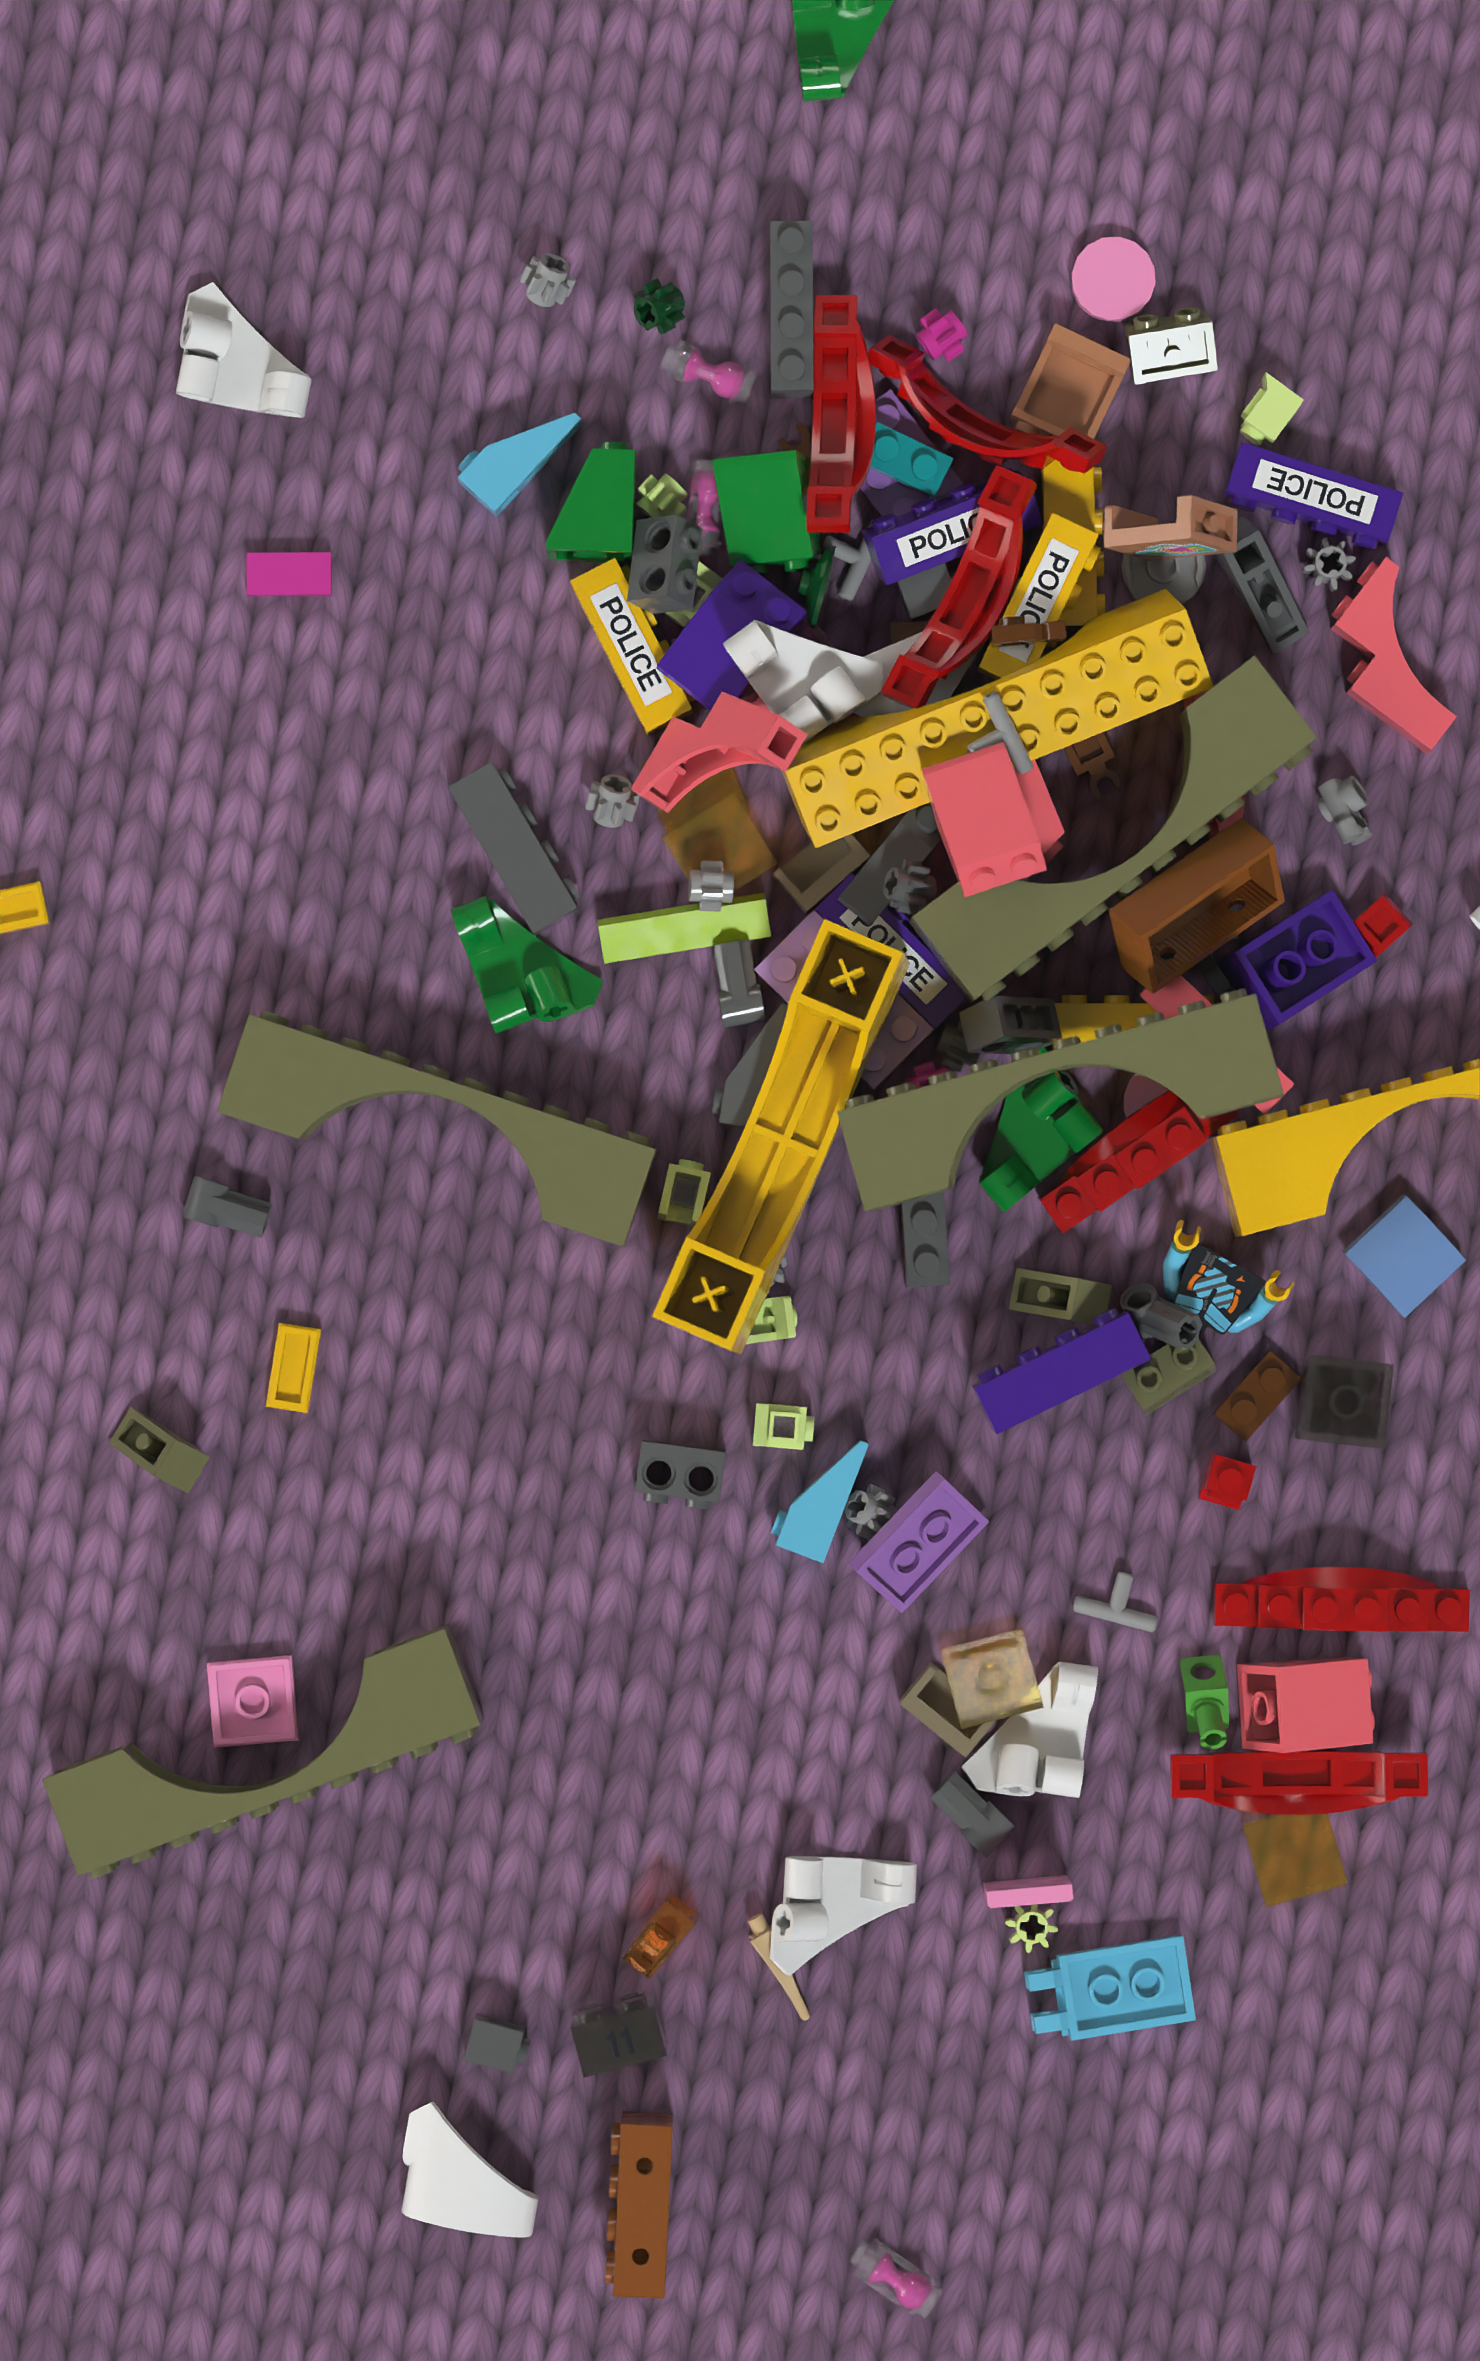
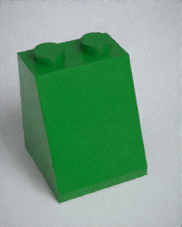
(599, 510)
(766, 510)

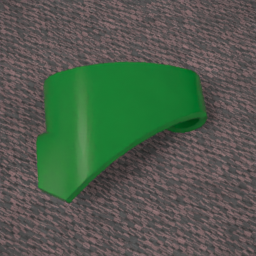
(832, 42)

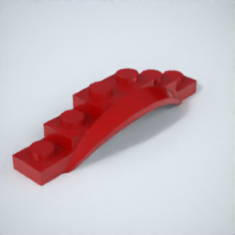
(841, 414)
(970, 429)
(975, 595)
(1129, 1158)
(1341, 1601)
(1299, 1781)

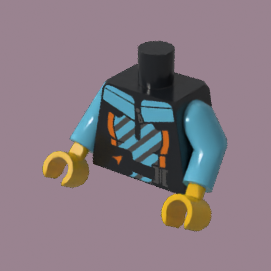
(1216, 1287)

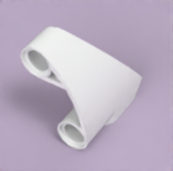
(232, 363)
(1042, 1746)

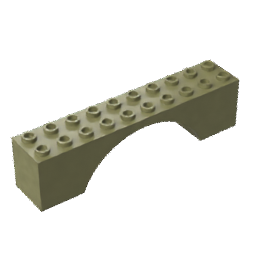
(1231, 746)
(301, 1079)
(916, 1137)
(131, 1805)

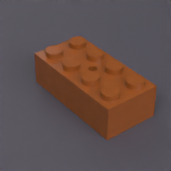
(1191, 903)
(642, 2208)

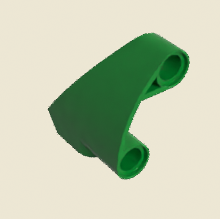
(518, 971)
(1035, 1135)

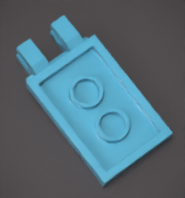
(1115, 1989)

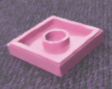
(253, 1701)
(1028, 1891)

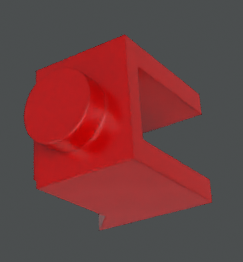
(1227, 1481)

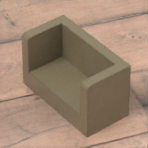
(820, 870)
(933, 1704)

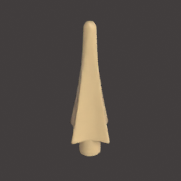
(762, 1943)

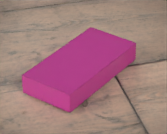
(289, 574)

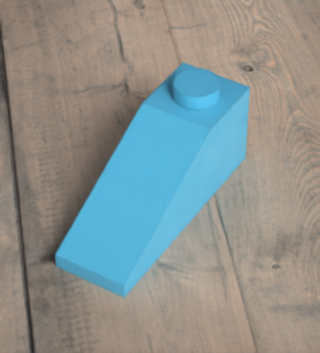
(510, 464)
(816, 1512)

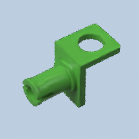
(1206, 1700)

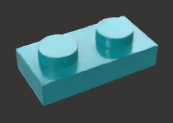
(909, 461)

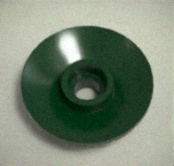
(814, 585)

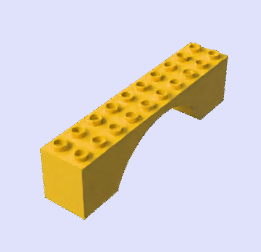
(1091, 683)
(1290, 1163)
(765, 1187)

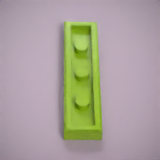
(682, 928)

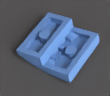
(1404, 1255)

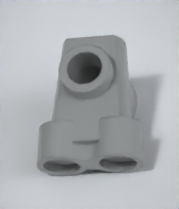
(1341, 803)

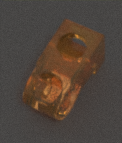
(660, 1935)

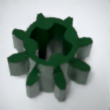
(659, 306)

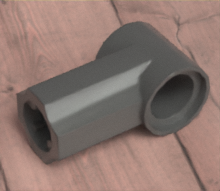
(739, 993)
(218, 1205)
(1159, 1317)
(979, 1820)

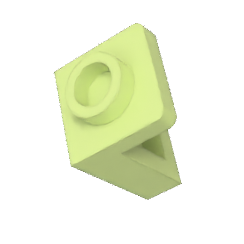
(775, 1321)

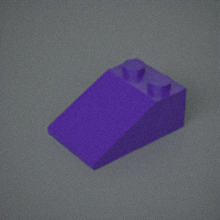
(698, 657)
(1299, 959)

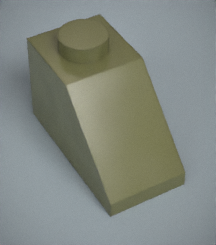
(1058, 1296)
(159, 1450)

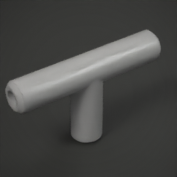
(857, 557)
(1005, 733)
(1116, 1609)

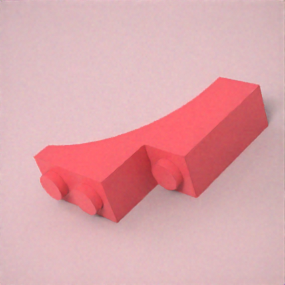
(1386, 682)
(729, 737)

